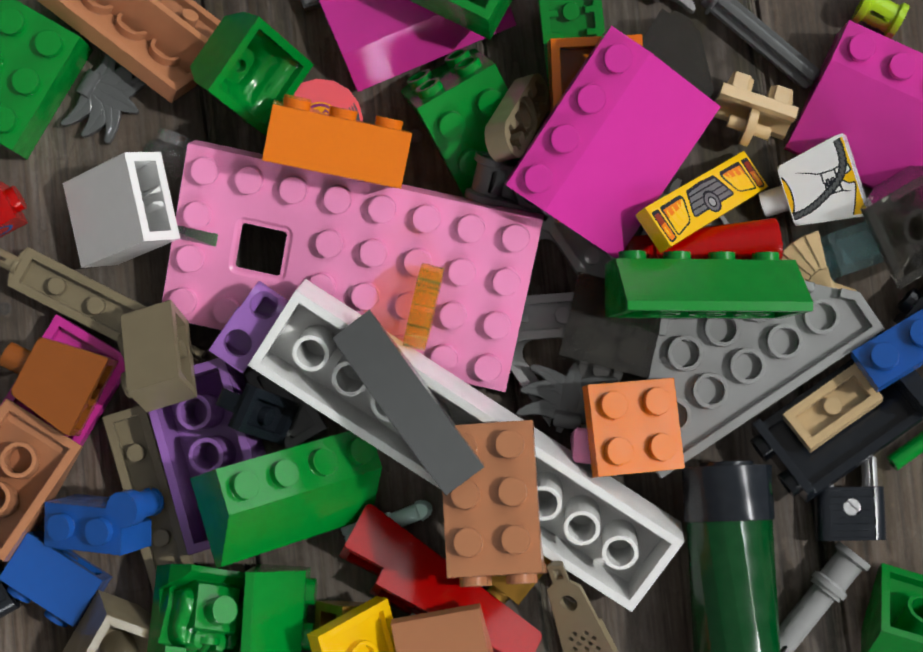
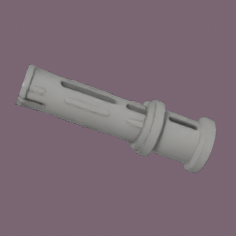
(827, 587)

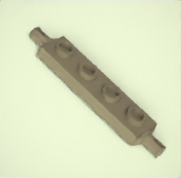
(71, 293)

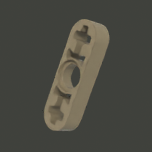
(517, 118)

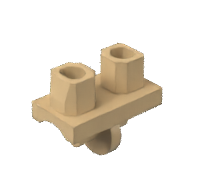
(753, 112)

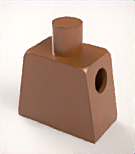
(58, 381)

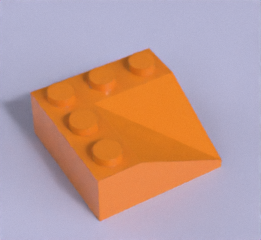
(336, 142)

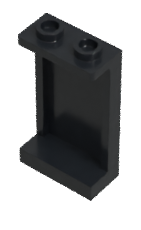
(816, 471)

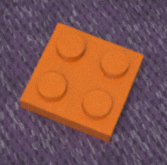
(633, 427)

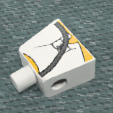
(818, 185)

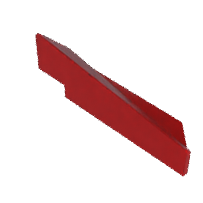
(418, 583)

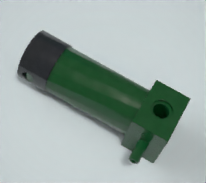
(731, 556)

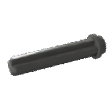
(764, 40)

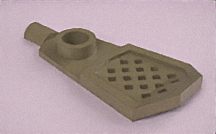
(576, 621)

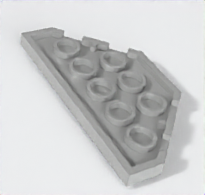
(742, 366)

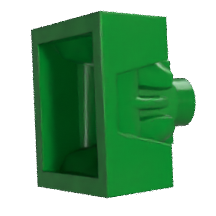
(249, 67)
(196, 609)

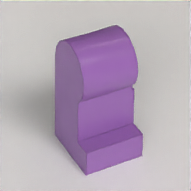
(248, 327)

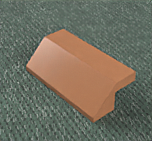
(144, 36)

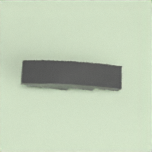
(408, 402)

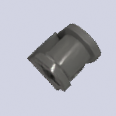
(489, 184)

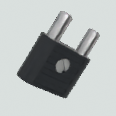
(852, 511)

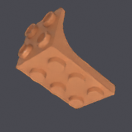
(495, 513)

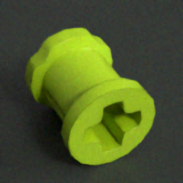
(881, 14)

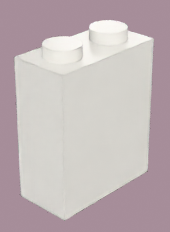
(121, 209)

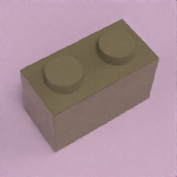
(157, 356)

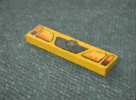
(701, 201)

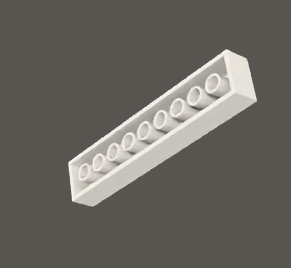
(586, 522)

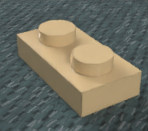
(832, 408)

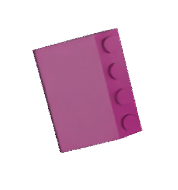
(872, 96)
(612, 142)

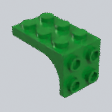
(456, 107)

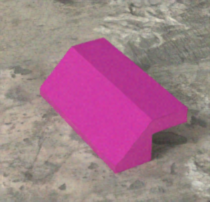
(394, 36)

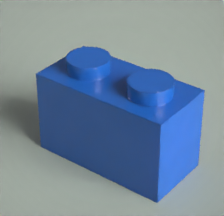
(53, 579)

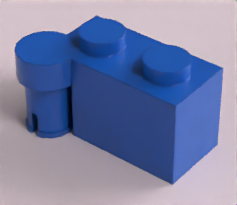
(102, 523)

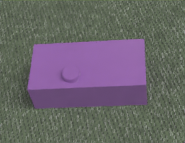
(197, 439)

